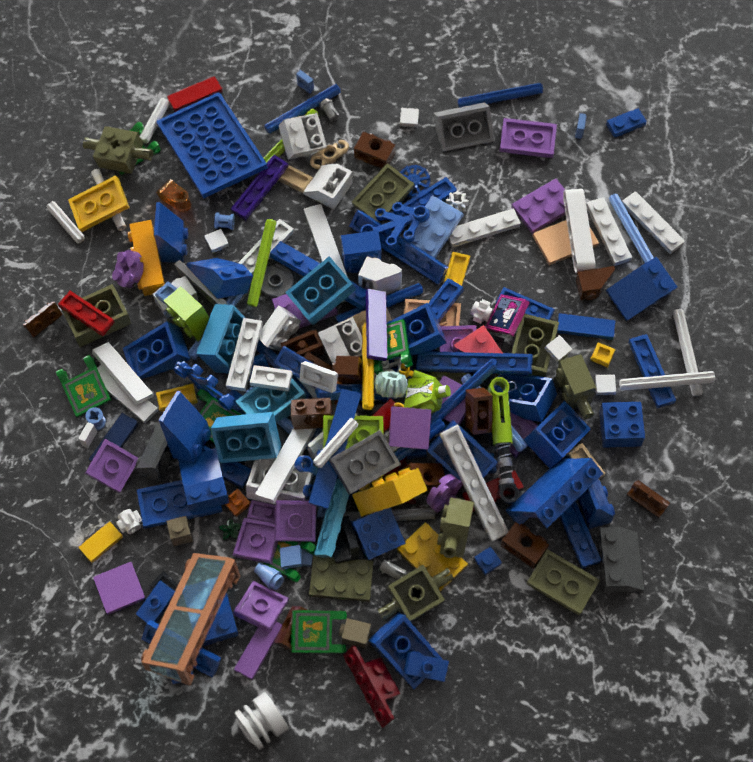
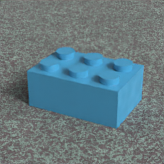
(321, 290)
(220, 337)
(246, 437)

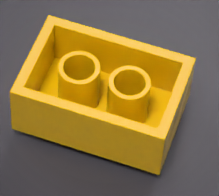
(389, 492)

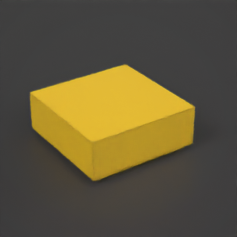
(602, 354)

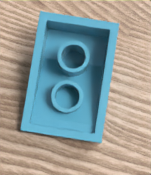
(270, 400)

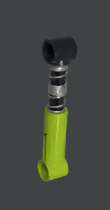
(503, 440)

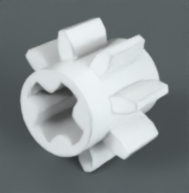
(457, 201)
(481, 311)
(129, 521)

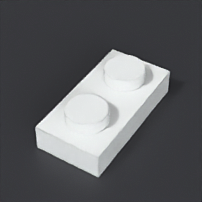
(318, 377)
(271, 378)

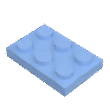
(437, 229)

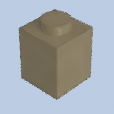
(179, 531)
(355, 633)

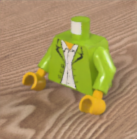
(423, 391)

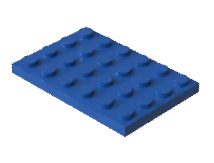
(211, 145)

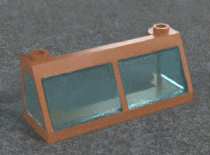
(190, 616)

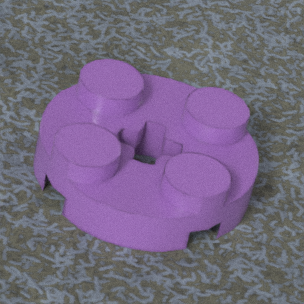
(128, 269)
(441, 495)

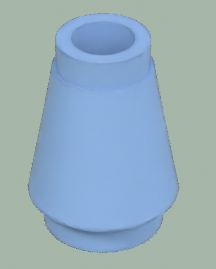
(270, 576)

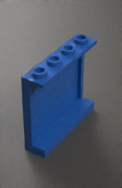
(555, 491)

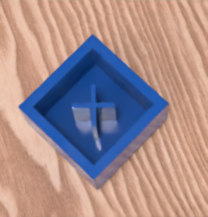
(359, 246)
(622, 424)
(377, 533)

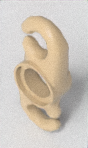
(337, 153)

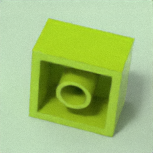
(187, 313)

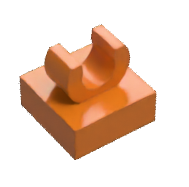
(237, 502)

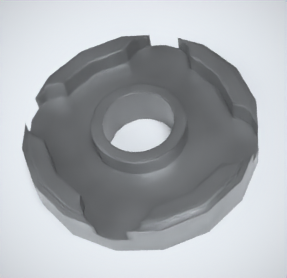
(286, 281)

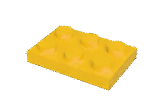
(98, 203)
(422, 549)

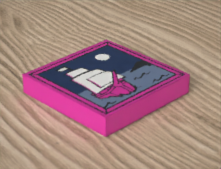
(507, 315)

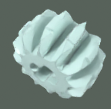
(390, 384)

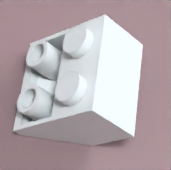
(302, 135)
(329, 185)
(380, 276)
(279, 328)
(342, 340)

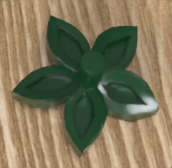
(230, 529)

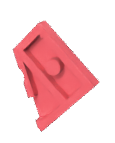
(478, 342)

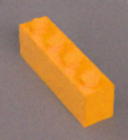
(144, 243)

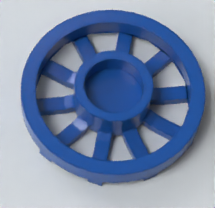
(416, 178)

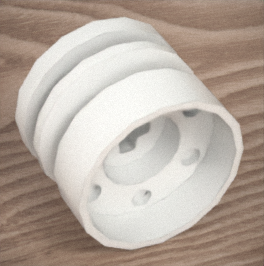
(261, 720)

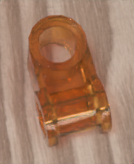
(174, 196)

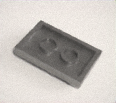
(364, 462)

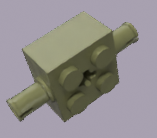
(118, 149)
(576, 384)
(455, 527)
(419, 581)

